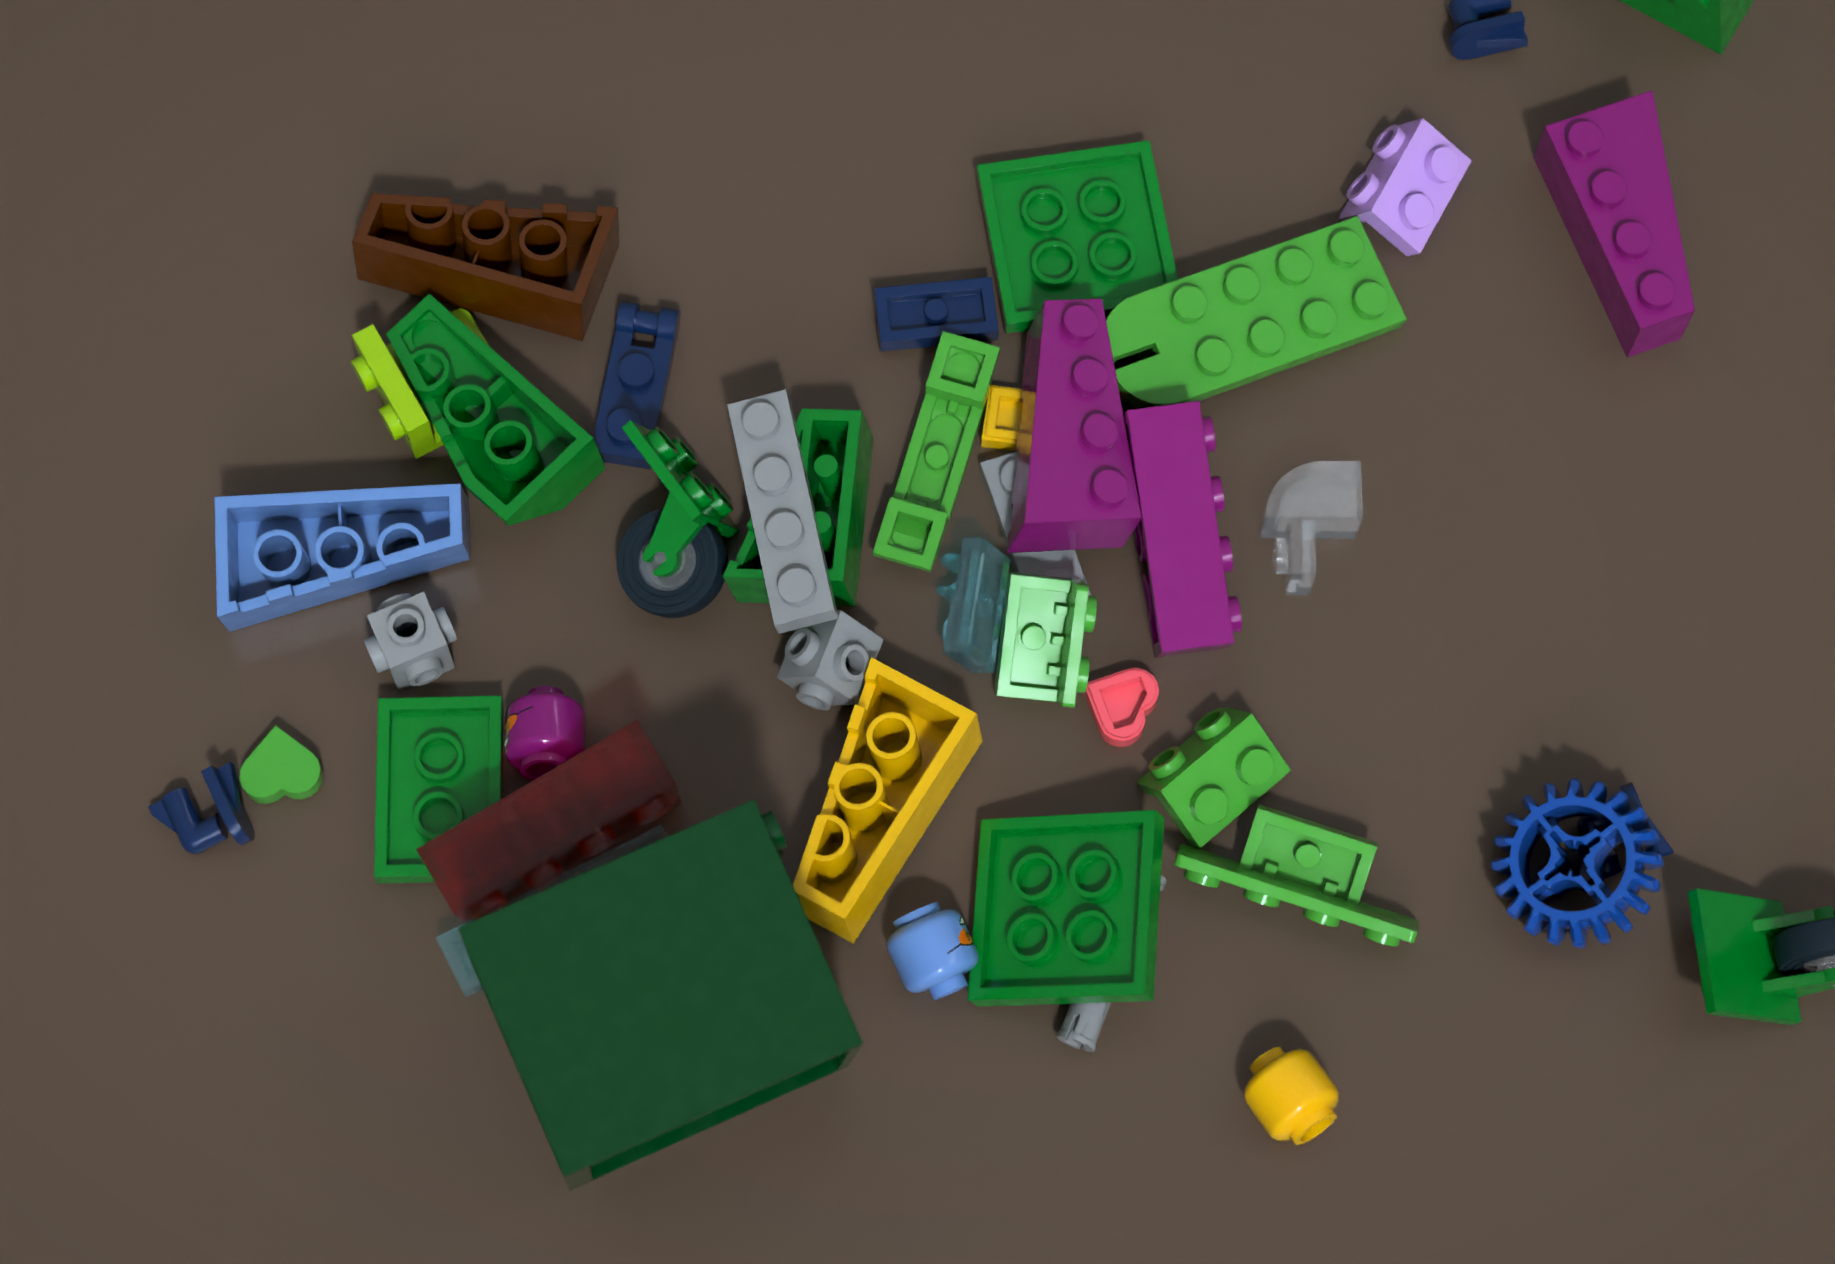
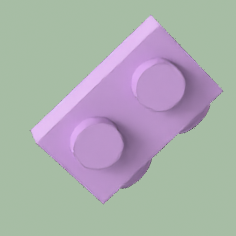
(1407, 184)

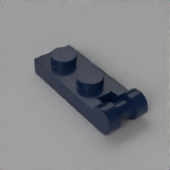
(635, 380)

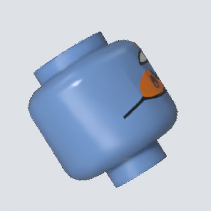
(932, 951)

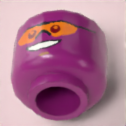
(543, 731)

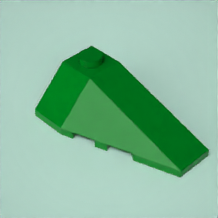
(497, 427)

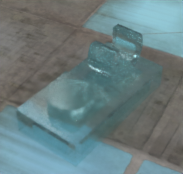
(975, 604)

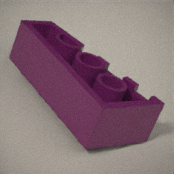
(1622, 217)
(1072, 441)
(1180, 530)

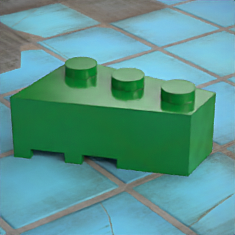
(838, 467)

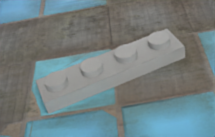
(782, 512)

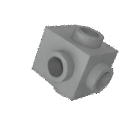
(410, 640)
(829, 662)

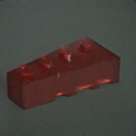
(551, 823)

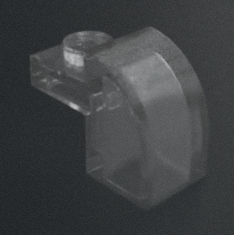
(1309, 505)

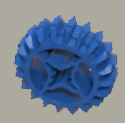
(1544, 821)

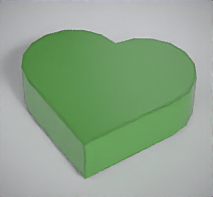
(279, 769)

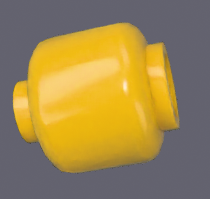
(1291, 1095)

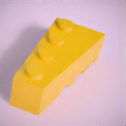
(882, 795)

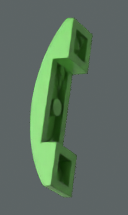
(938, 452)

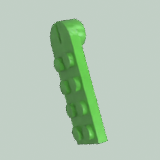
(1252, 317)

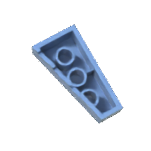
(327, 545)

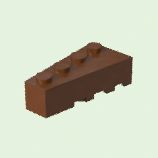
(490, 257)

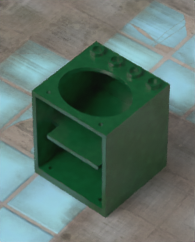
(662, 993)

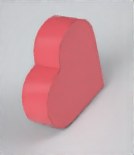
(1121, 703)

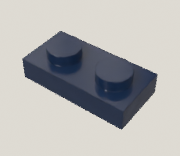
(919, 313)

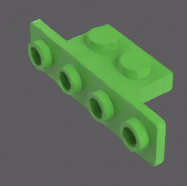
(1305, 867)

